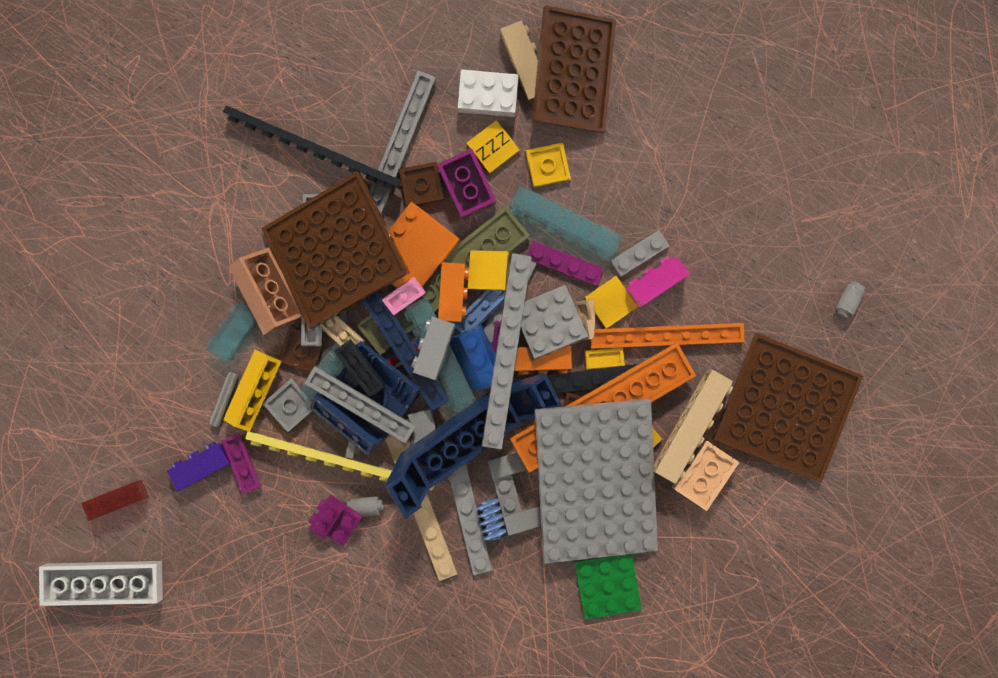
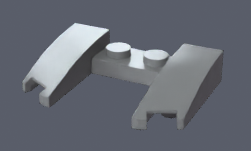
(514, 518)

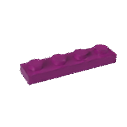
(565, 263)

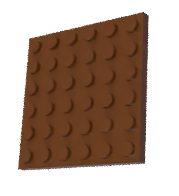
(335, 250)
(788, 407)

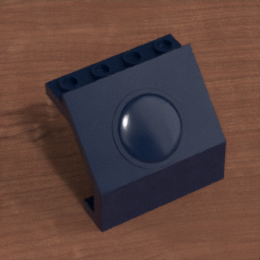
(395, 396)

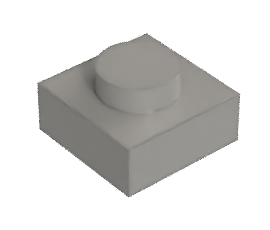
(352, 450)

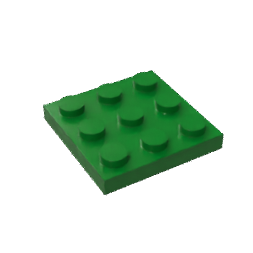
(608, 585)

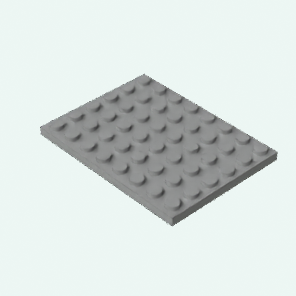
(596, 480)

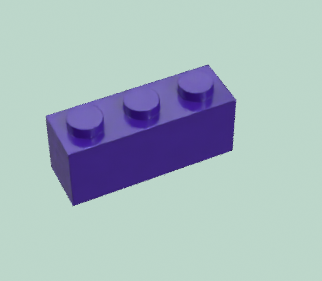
(198, 466)

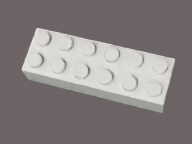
(100, 583)

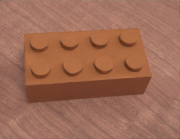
(265, 291)

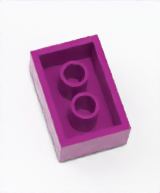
(466, 184)

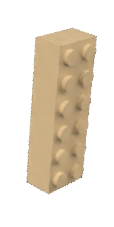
(692, 425)

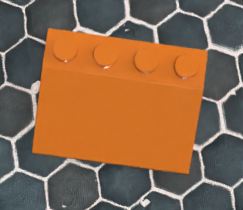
(421, 243)

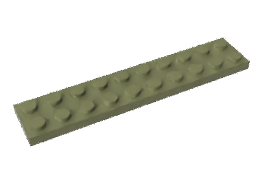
(499, 233)

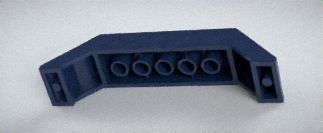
(460, 441)

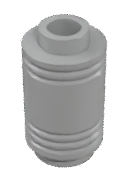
(850, 299)
(366, 506)

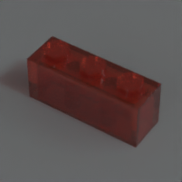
(114, 500)

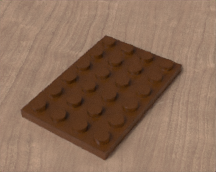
(574, 69)

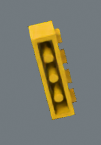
(252, 390)

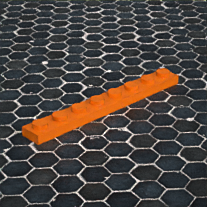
(668, 335)

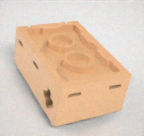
(706, 475)

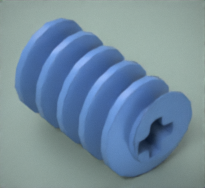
(491, 519)

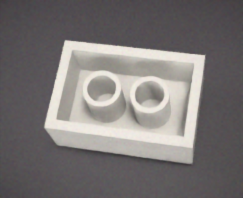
(487, 93)

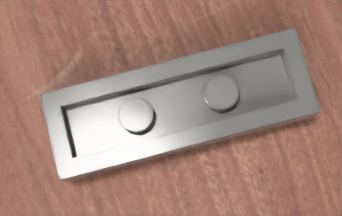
(639, 253)

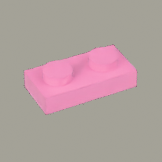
(403, 295)

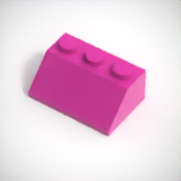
(656, 280)

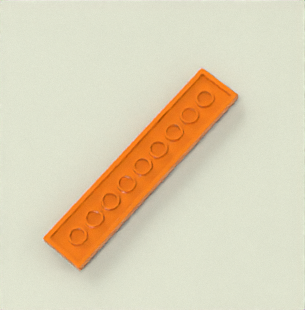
(644, 381)

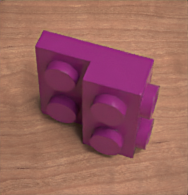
(334, 520)

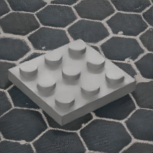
(551, 322)

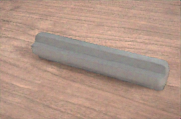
(224, 399)

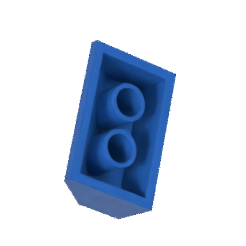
(474, 356)

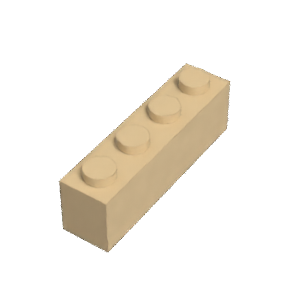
(522, 56)

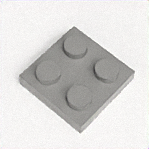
(289, 405)

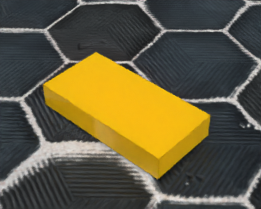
(604, 358)

